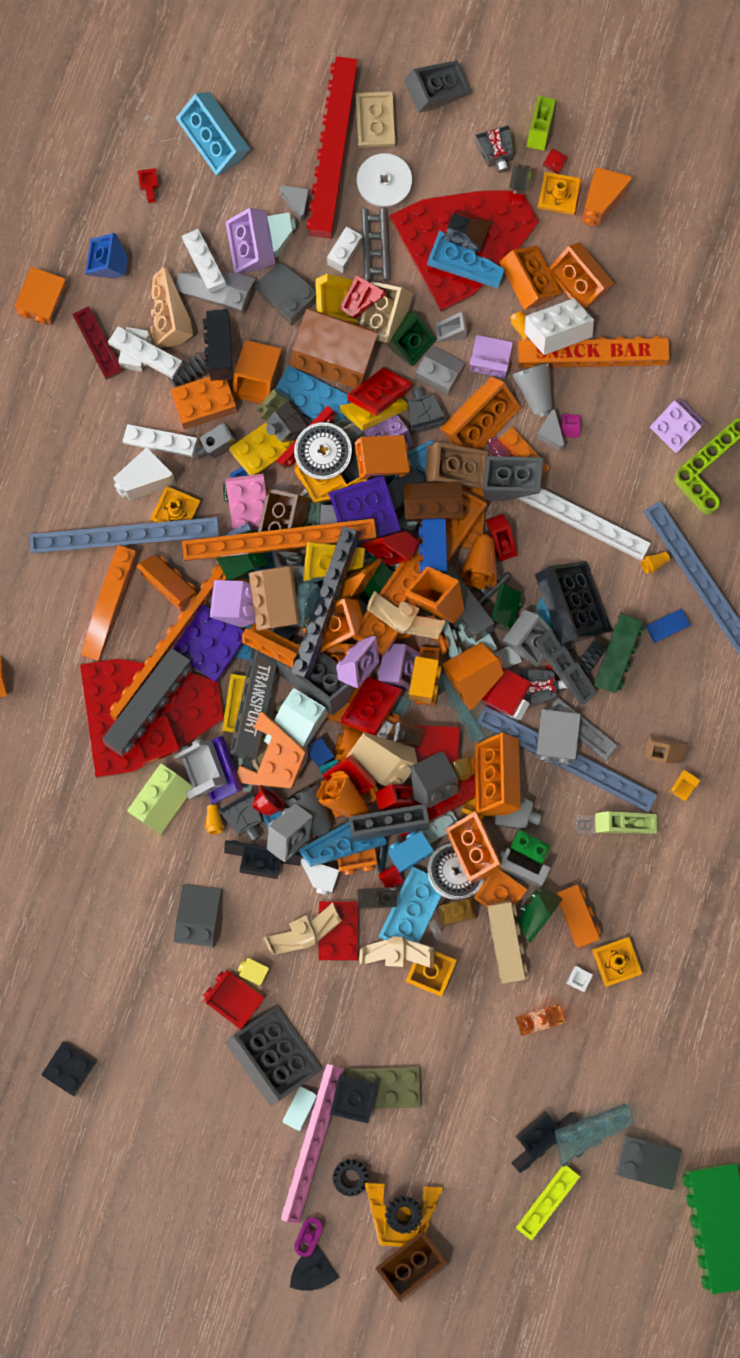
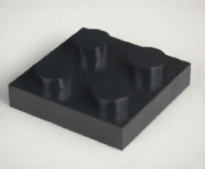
(68, 1069)
(353, 1099)

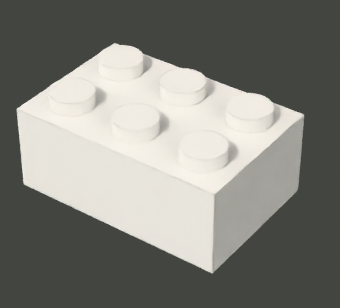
(559, 326)

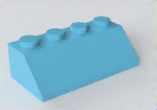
(212, 132)

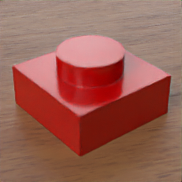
(555, 161)
(391, 877)

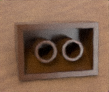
(433, 501)
(412, 1266)

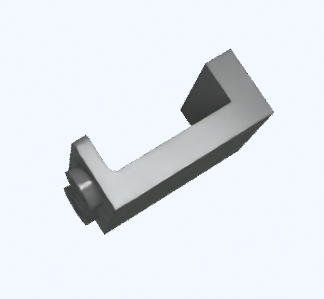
(557, 737)
(202, 768)
(521, 873)

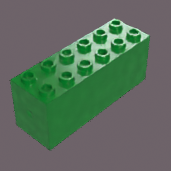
(716, 1220)

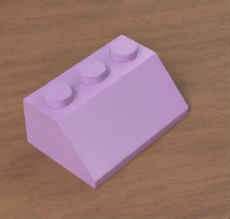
(250, 241)

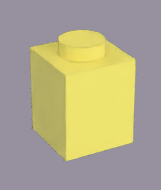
(253, 971)

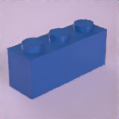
(434, 545)

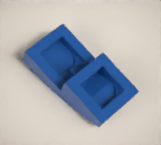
(668, 626)

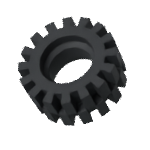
(592, 656)
(338, 1174)
(391, 1214)

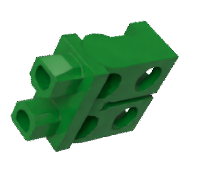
(529, 846)

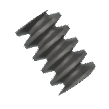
(188, 370)

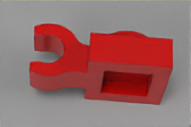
(148, 182)

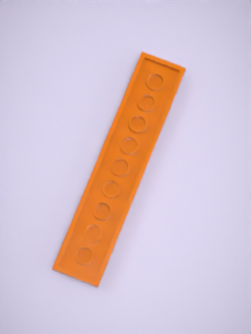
(409, 571)

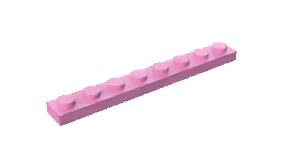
(312, 1145)

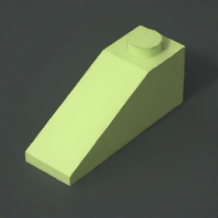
(625, 823)

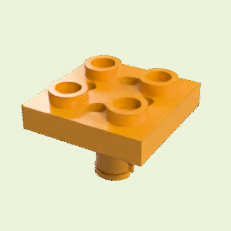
(560, 187)
(171, 499)
(629, 967)

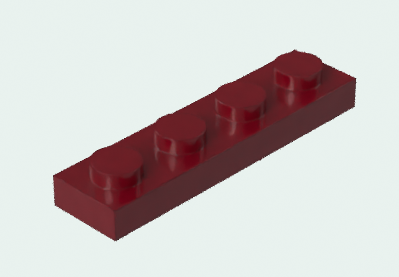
(97, 343)

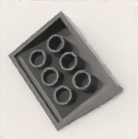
(273, 1055)

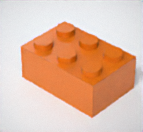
(203, 401)

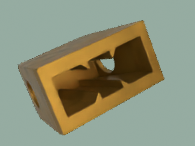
(456, 912)

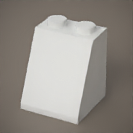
(143, 476)

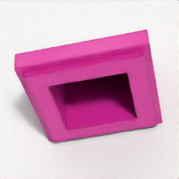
(570, 425)

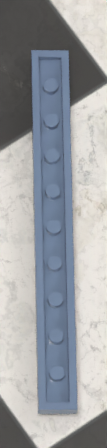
(124, 535)
(695, 573)
(581, 767)

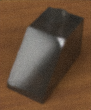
(520, 178)

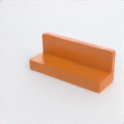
(271, 644)

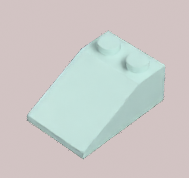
(300, 717)

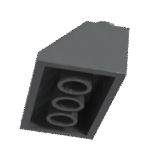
(322, 685)

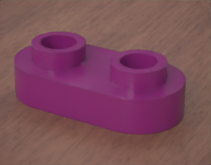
(308, 1237)

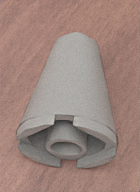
(536, 388)

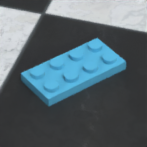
(414, 908)

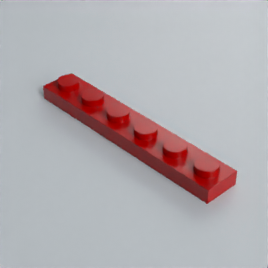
(466, 793)

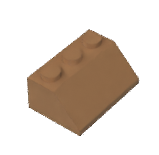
(274, 598)

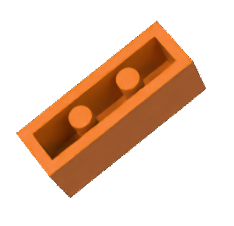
(578, 916)

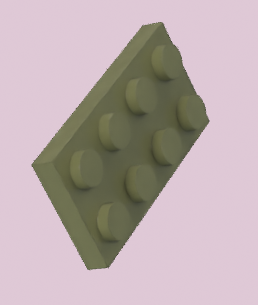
(395, 1086)

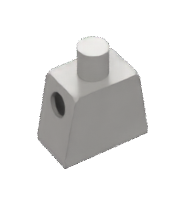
(520, 818)

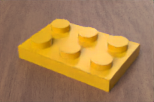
(258, 450)

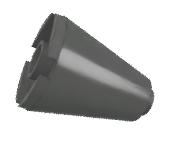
(309, 802)

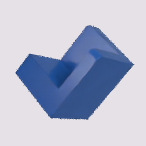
(319, 752)

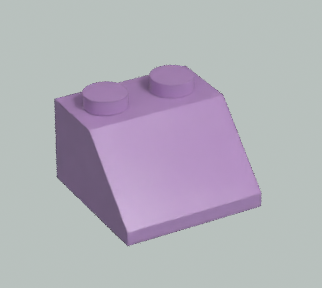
(232, 603)
(358, 662)
(398, 666)

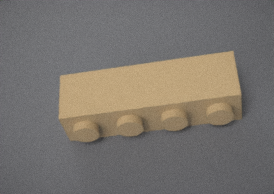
(505, 941)

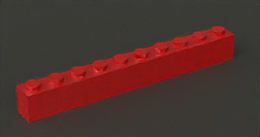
(333, 147)

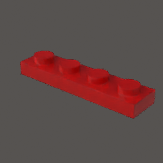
(287, 459)

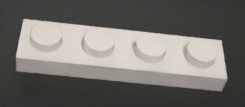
(203, 261)
(145, 352)
(160, 441)

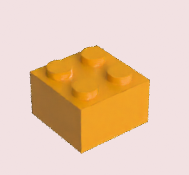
(423, 680)
(432, 979)

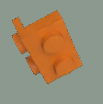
(363, 860)

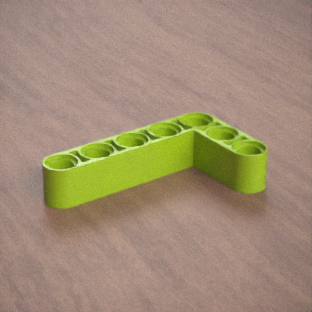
(706, 460)

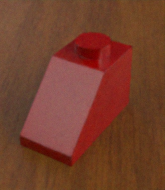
(501, 533)
(395, 797)

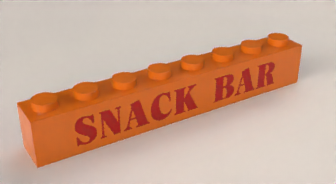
(598, 353)

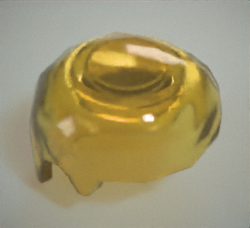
(464, 768)

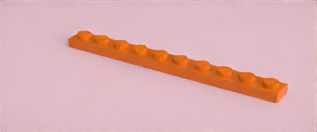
(273, 540)
(163, 647)

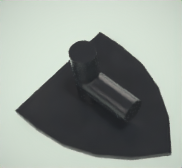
(312, 1272)

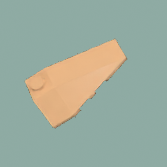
(171, 319)

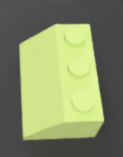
(160, 799)

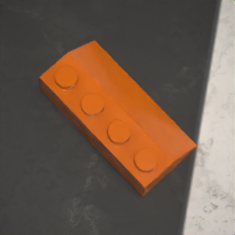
(481, 415)
(497, 775)

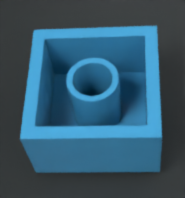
(410, 852)

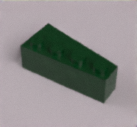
(618, 653)

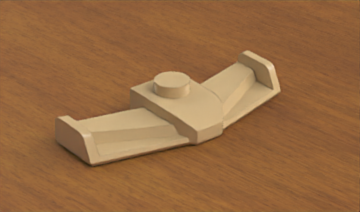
(405, 618)
(304, 933)
(397, 952)

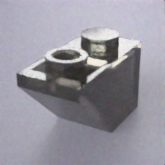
(407, 734)
(377, 898)

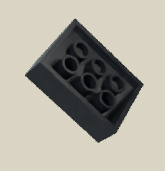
(573, 602)

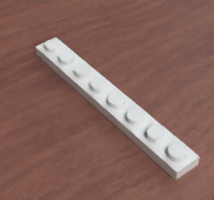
(588, 523)

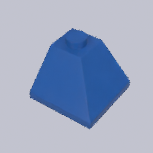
(106, 257)

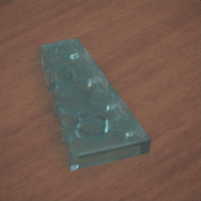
(589, 1132)

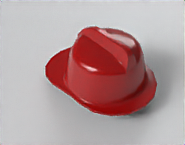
(269, 802)

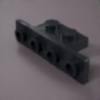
(257, 859)
(538, 1138)

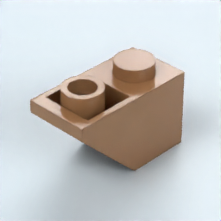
(664, 750)

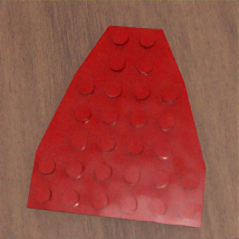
(422, 221)
(189, 710)

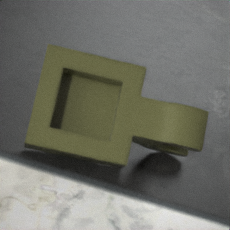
(272, 403)

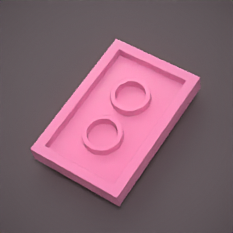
(246, 499)

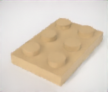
(375, 119)

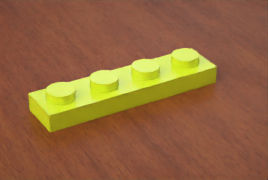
(547, 1202)

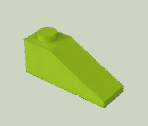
(541, 123)

